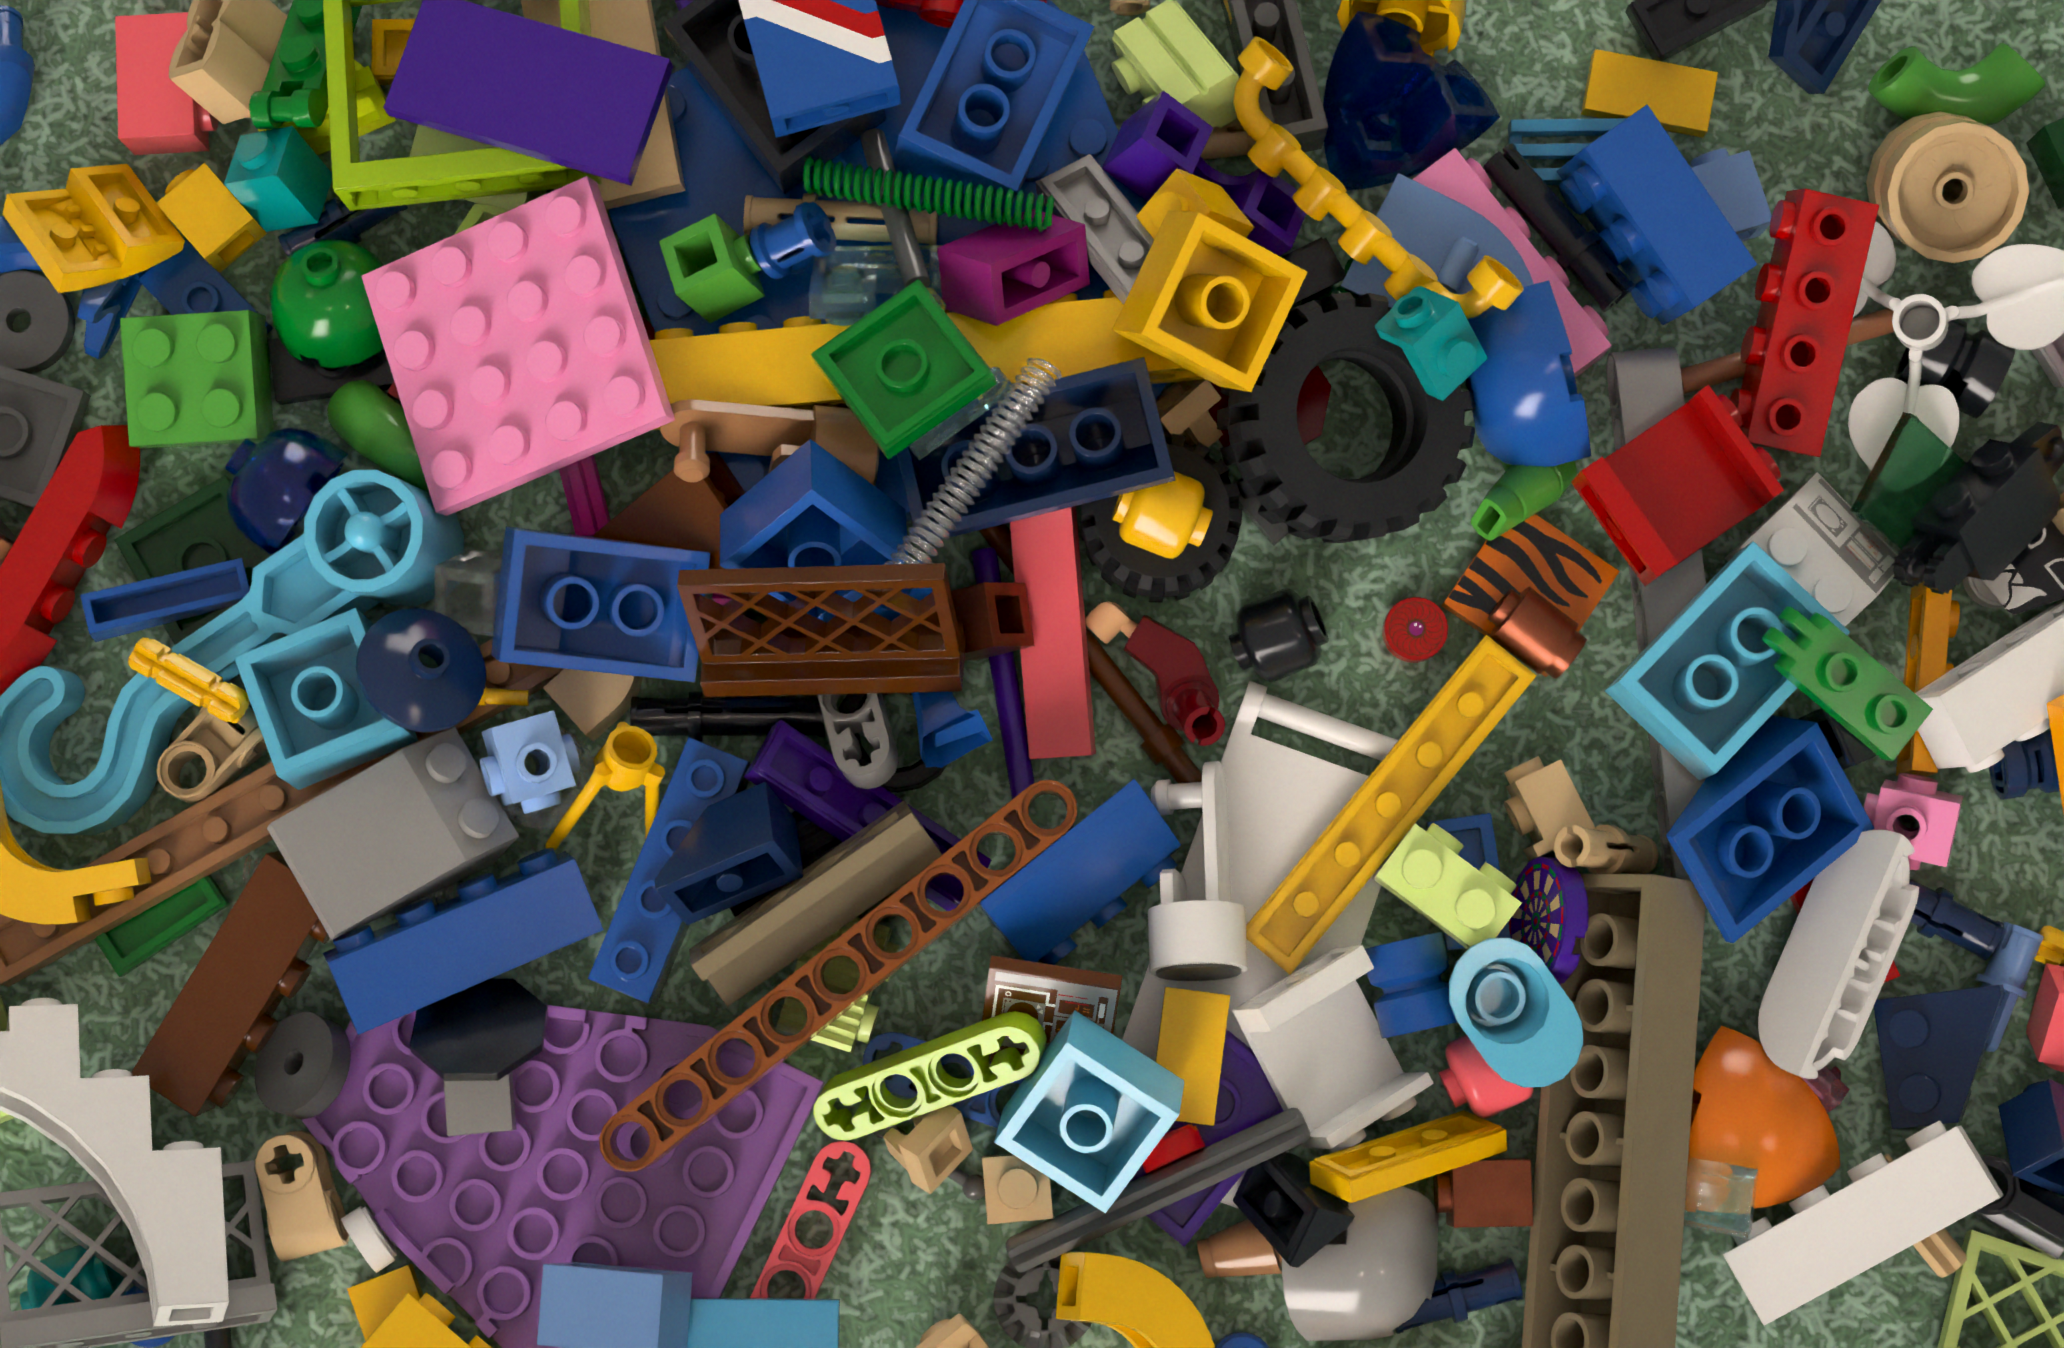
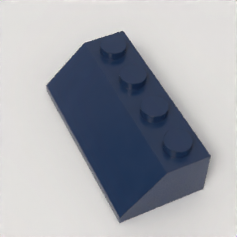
(1084, 445)

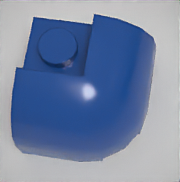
(1527, 386)

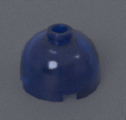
(278, 482)

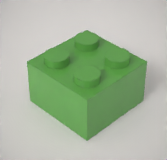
(196, 379)

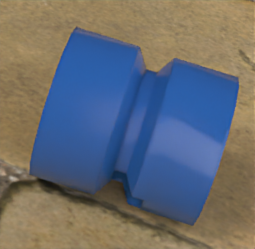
(1411, 984)

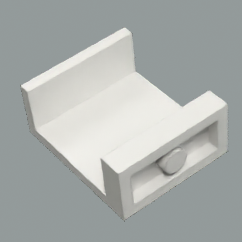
(1328, 1051)

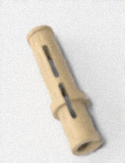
(769, 210)

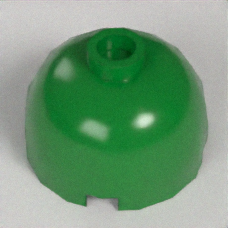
(323, 303)

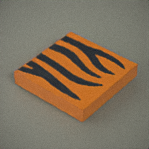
(1534, 557)

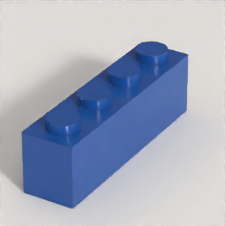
(462, 940)

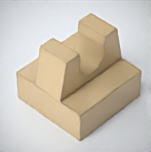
(1185, 412)
(931, 1147)

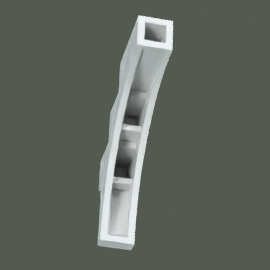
(104, 1122)

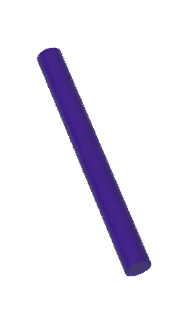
(1006, 691)

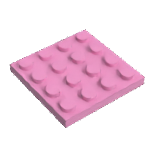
(517, 347)

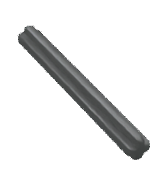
(1159, 1189)

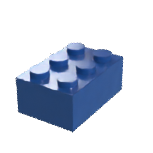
(1654, 217)

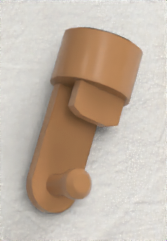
(765, 432)

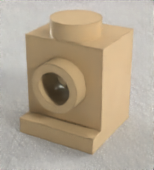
(1543, 803)

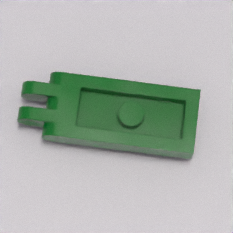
(1847, 682)

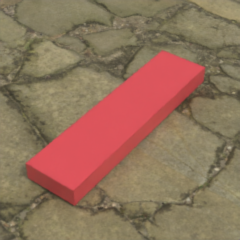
(1058, 665)

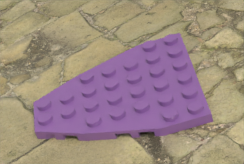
(502, 1204)

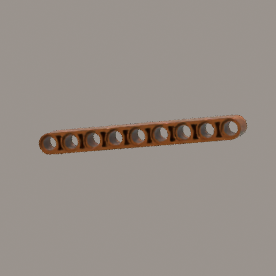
(808, 985)

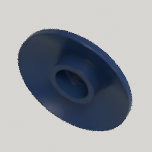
(405, 688)

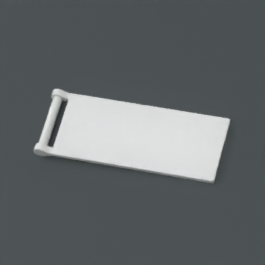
(1275, 814)

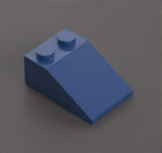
(992, 94)
(594, 605)
(1767, 823)

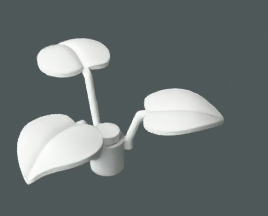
(2023, 309)

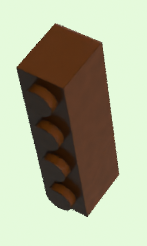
(234, 992)

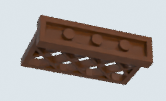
(821, 655)

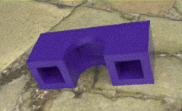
(1170, 137)

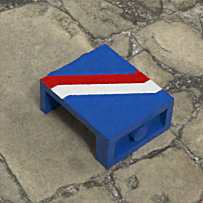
(820, 60)

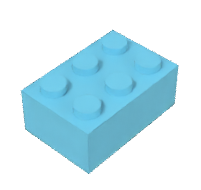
(1709, 672)

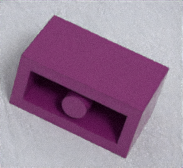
(1012, 269)

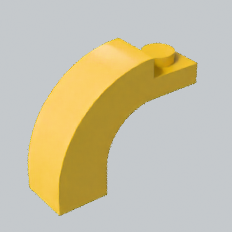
(59, 896)
(1130, 1300)

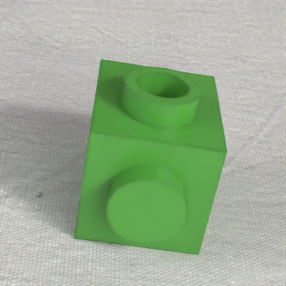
(712, 268)

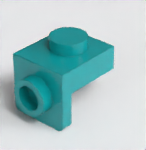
(1434, 339)

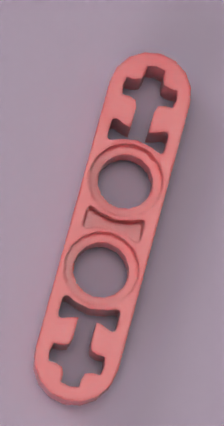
(788, 1250)

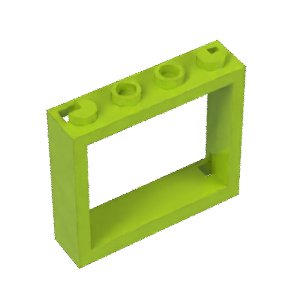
(424, 176)

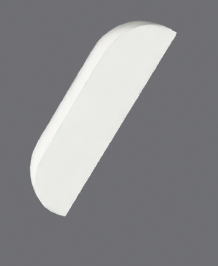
(1838, 955)

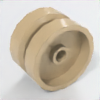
(1980, 178)

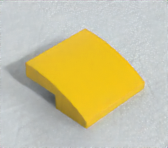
(93, 228)

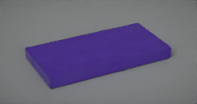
(529, 88)

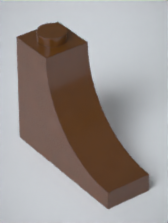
(680, 512)

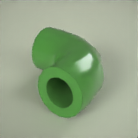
(1985, 92)
(376, 429)

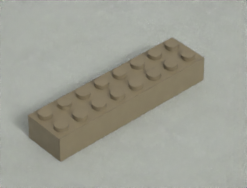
(1619, 1125)

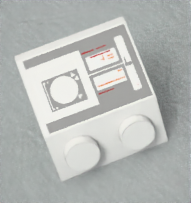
(1826, 549)

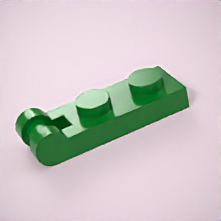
(298, 72)

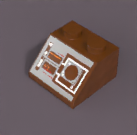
(1049, 995)

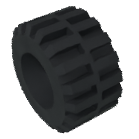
(1152, 574)

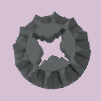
(1023, 1320)

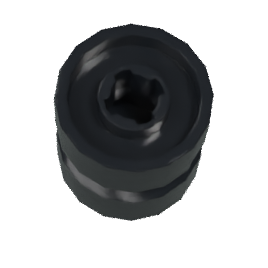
(1965, 365)

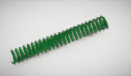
(956, 209)

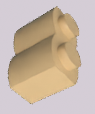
(226, 54)

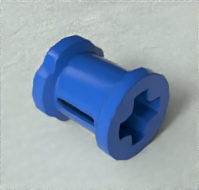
(792, 240)

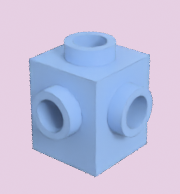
(505, 768)

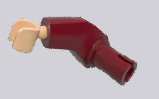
(1181, 675)

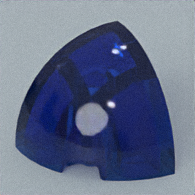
(1395, 105)

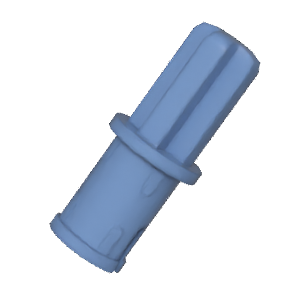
(2009, 967)

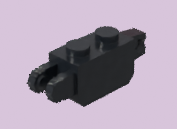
(1985, 512)

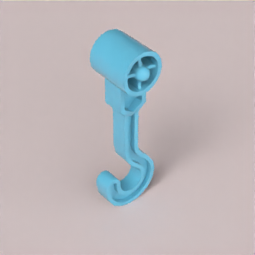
(360, 546)

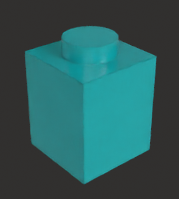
(278, 179)

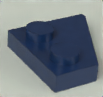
(1816, 37)
(1933, 1051)

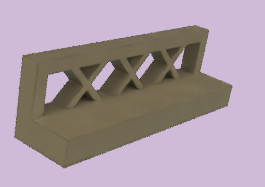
(814, 906)

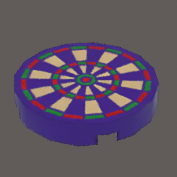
(1551, 913)

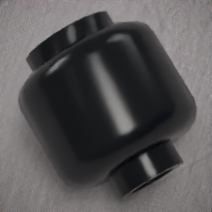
(1279, 635)

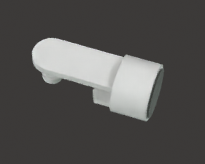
(1198, 936)

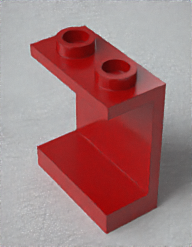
(1679, 485)

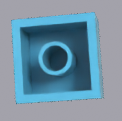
(313, 704)
(1090, 1112)

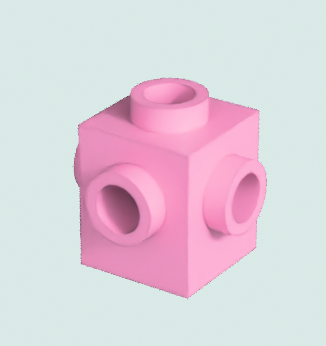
(1932, 808)

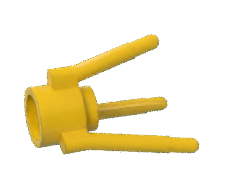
(621, 765)

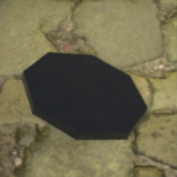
(480, 1031)

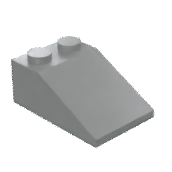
(394, 833)

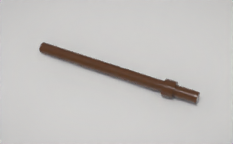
(1161, 741)

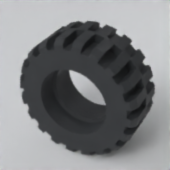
(1284, 474)

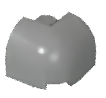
(1369, 1273)

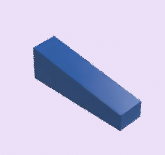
(164, 599)

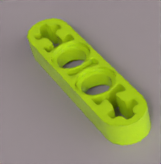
(925, 1070)

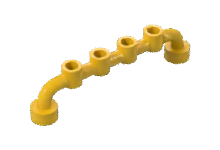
(1325, 194)

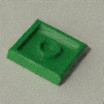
(903, 368)

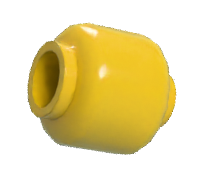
(1164, 516)

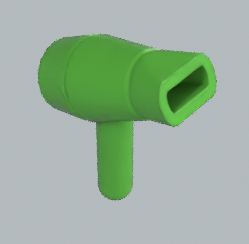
(1519, 495)

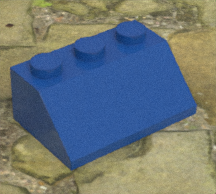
(1083, 876)

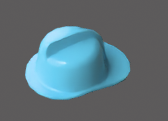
(1515, 1012)

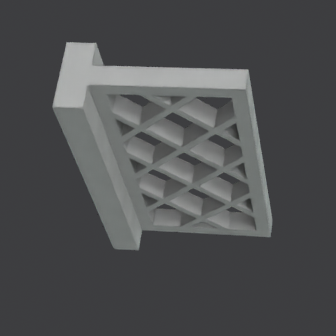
(120, 1317)

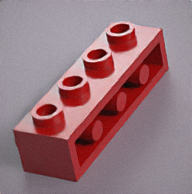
(1803, 319)

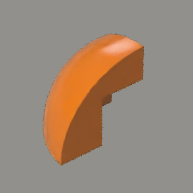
(1760, 1120)

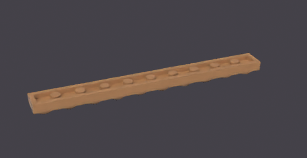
(212, 837)

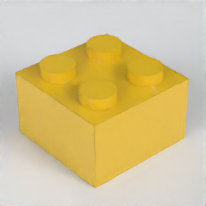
(1210, 300)

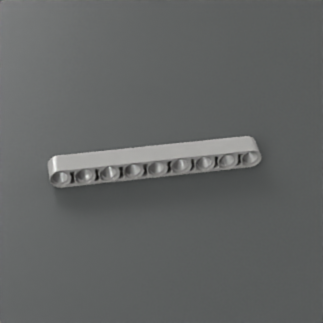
(1642, 392)

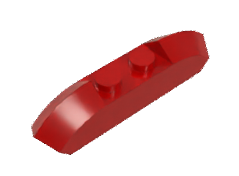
(62, 540)

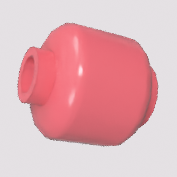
(1476, 1083)

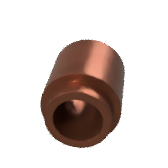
(1536, 632)

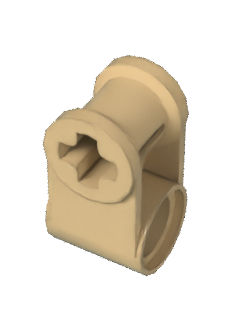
(220, 746)
(300, 1203)

